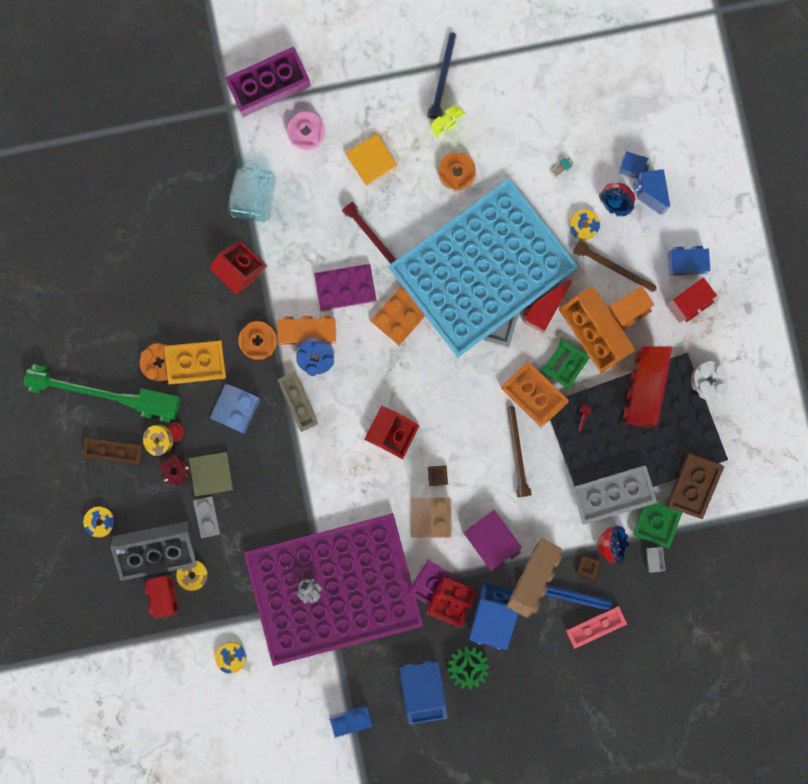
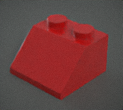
(238, 266)
(392, 432)
(162, 596)

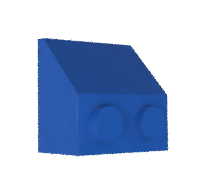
(652, 190)

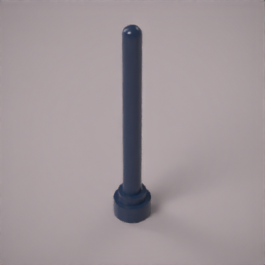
(436, 109)

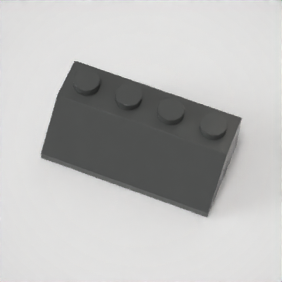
(153, 551)

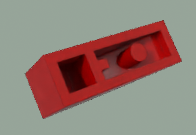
(544, 309)

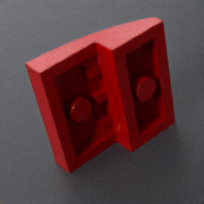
(451, 602)

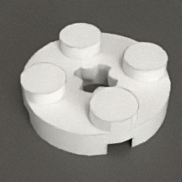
(719, 380)

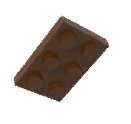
(695, 485)

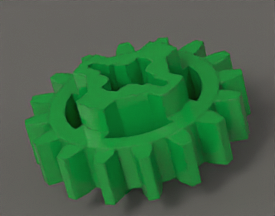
(459, 668)

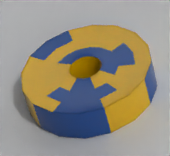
(584, 216)
(91, 526)
(239, 657)

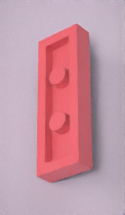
(596, 627)

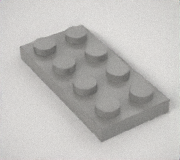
(614, 495)

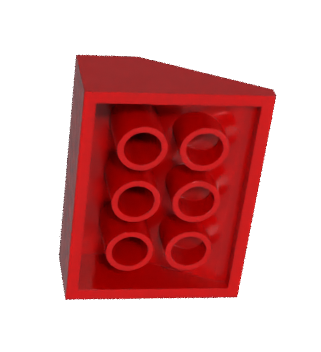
(647, 385)

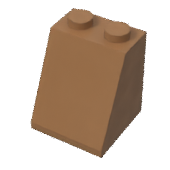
(431, 517)

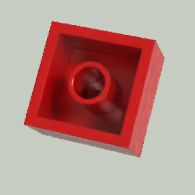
(692, 299)

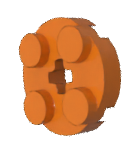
(457, 160)
(250, 332)
(147, 361)

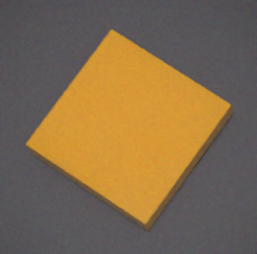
(371, 159)

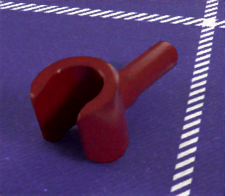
(585, 410)

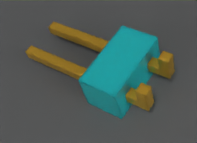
(564, 162)

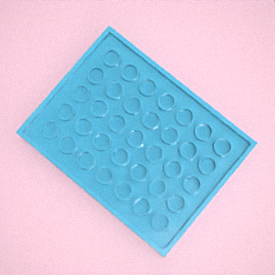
(483, 268)

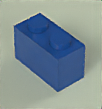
(689, 261)
(351, 721)

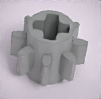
(309, 591)

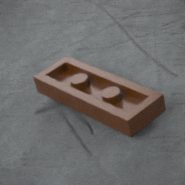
(112, 451)

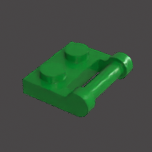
(571, 366)

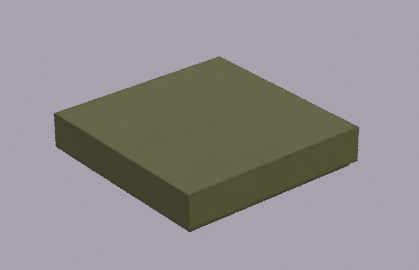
(211, 474)

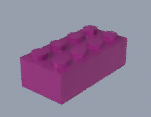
(268, 81)

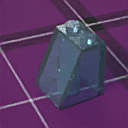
(251, 194)

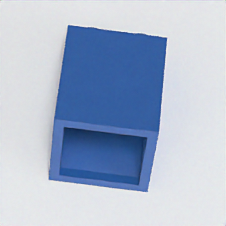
(423, 692)

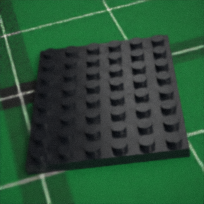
(612, 446)

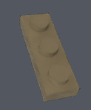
(297, 402)

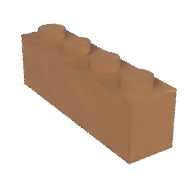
(534, 578)

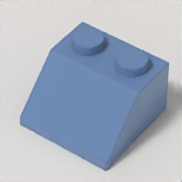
(235, 408)

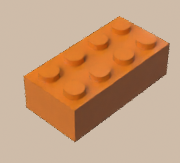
(597, 329)

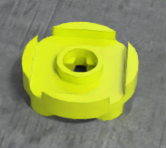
(447, 121)

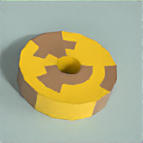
(165, 440)
(196, 583)

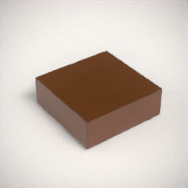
(437, 475)
(588, 567)

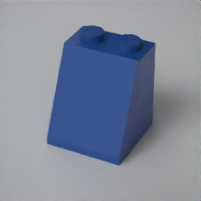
(493, 619)

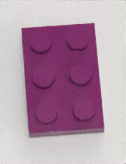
(345, 287)

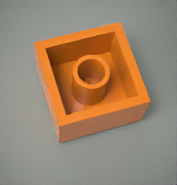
(632, 306)

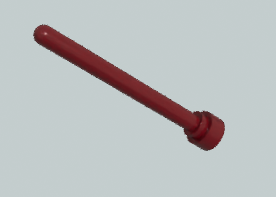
(352, 211)

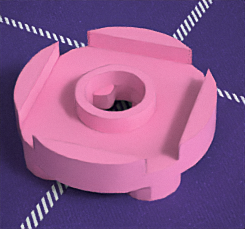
(302, 141)

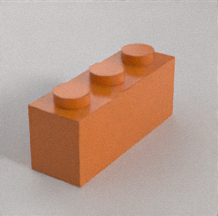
(295, 331)

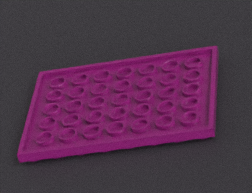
(360, 596)

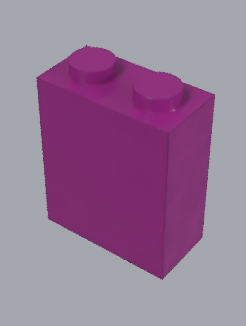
(493, 541)

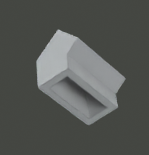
(655, 559)

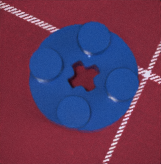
(315, 366)

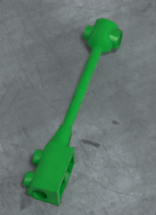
(147, 402)

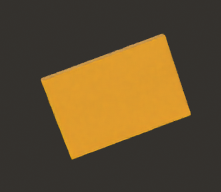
(194, 362)

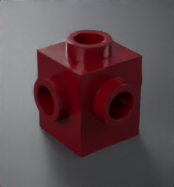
(168, 471)

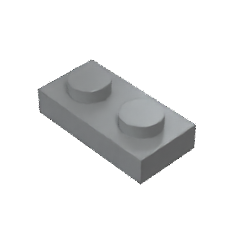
(207, 517)

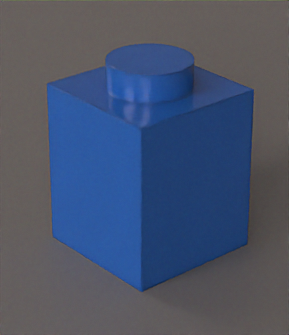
(633, 165)

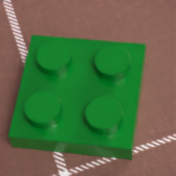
(657, 524)

